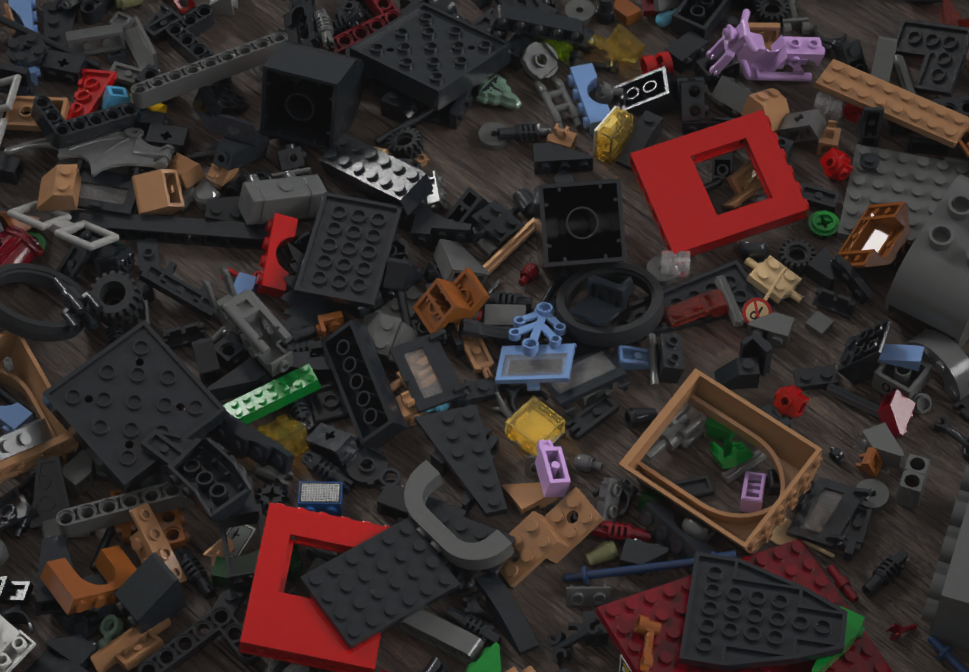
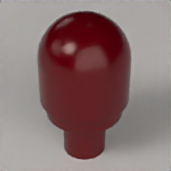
(528, 274)

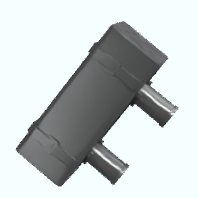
(288, 196)

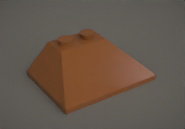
(877, 235)

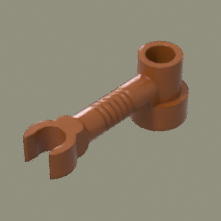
(649, 630)

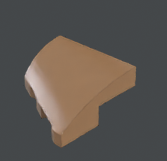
(526, 496)

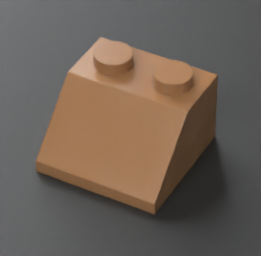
(771, 103)
(60, 188)

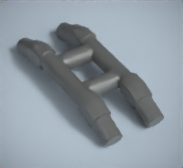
(554, 110)

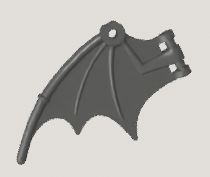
(109, 151)

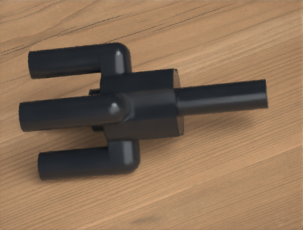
(76, 304)

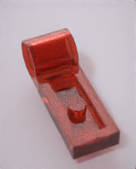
(696, 307)

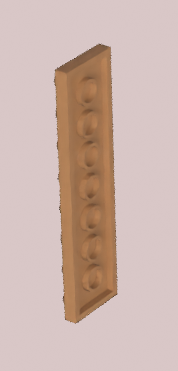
(899, 104)

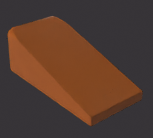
(627, 12)

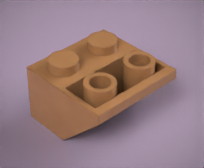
(158, 192)

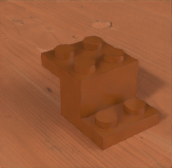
(451, 301)

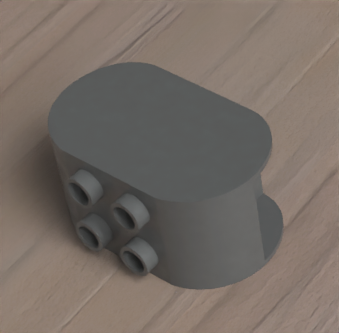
(935, 271)

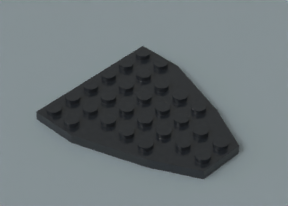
(755, 618)

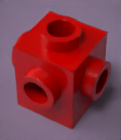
(836, 164)
(790, 401)

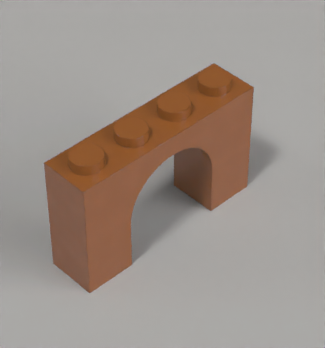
(79, 595)

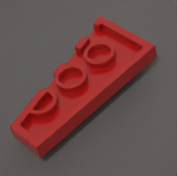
(90, 91)

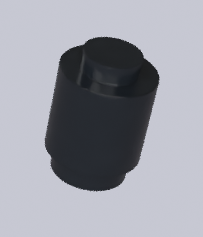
(524, 201)

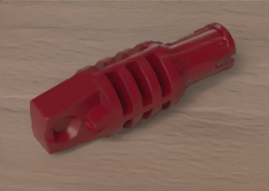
(617, 531)

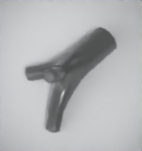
(503, 406)

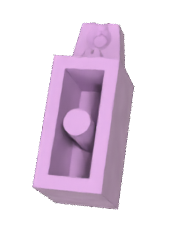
(551, 469)

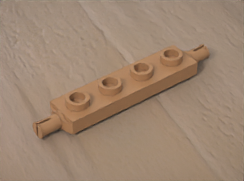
(478, 355)

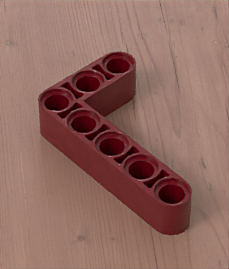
(381, 18)

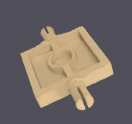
(766, 273)

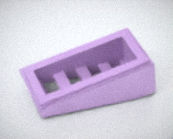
(752, 493)

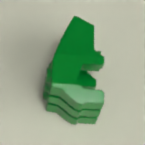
(730, 454)

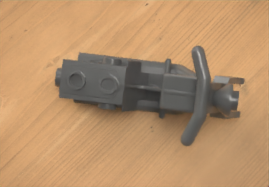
(245, 314)

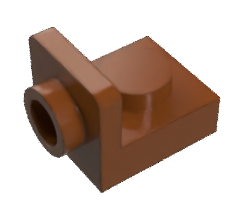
(329, 323)

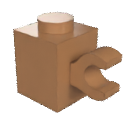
(562, 137)
(828, 138)
(220, 176)
(408, 408)

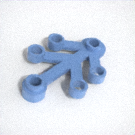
(542, 312)

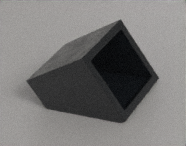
(150, 595)

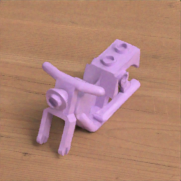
(758, 61)

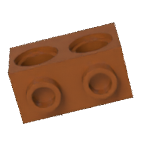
(174, 528)

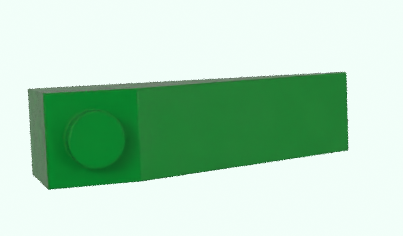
(853, 630)

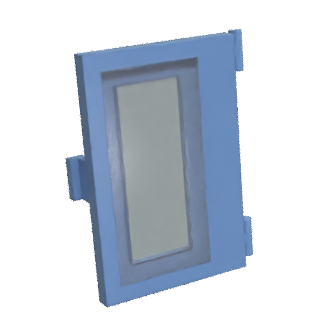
(546, 366)

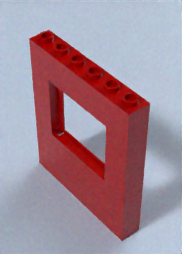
(682, 203)
(292, 625)

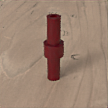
(842, 583)

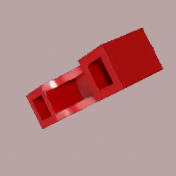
(280, 231)

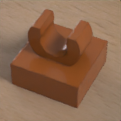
(870, 462)

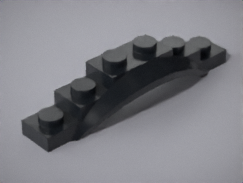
(250, 443)

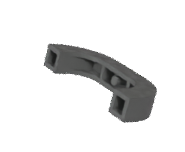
(24, 437)
(470, 556)

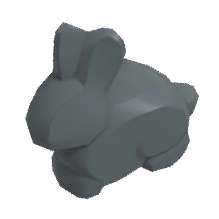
(199, 195)

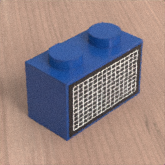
(321, 497)

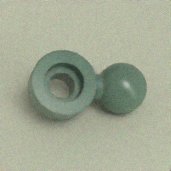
(111, 628)

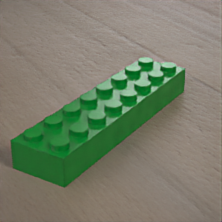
(274, 395)

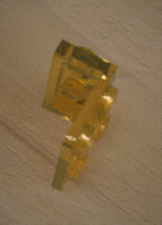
(621, 45)
(288, 433)

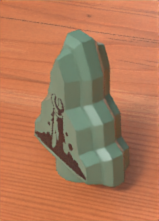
(497, 93)

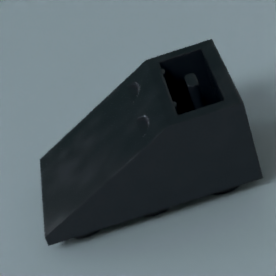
(863, 353)

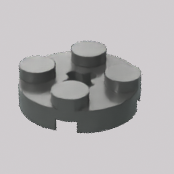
(532, 67)

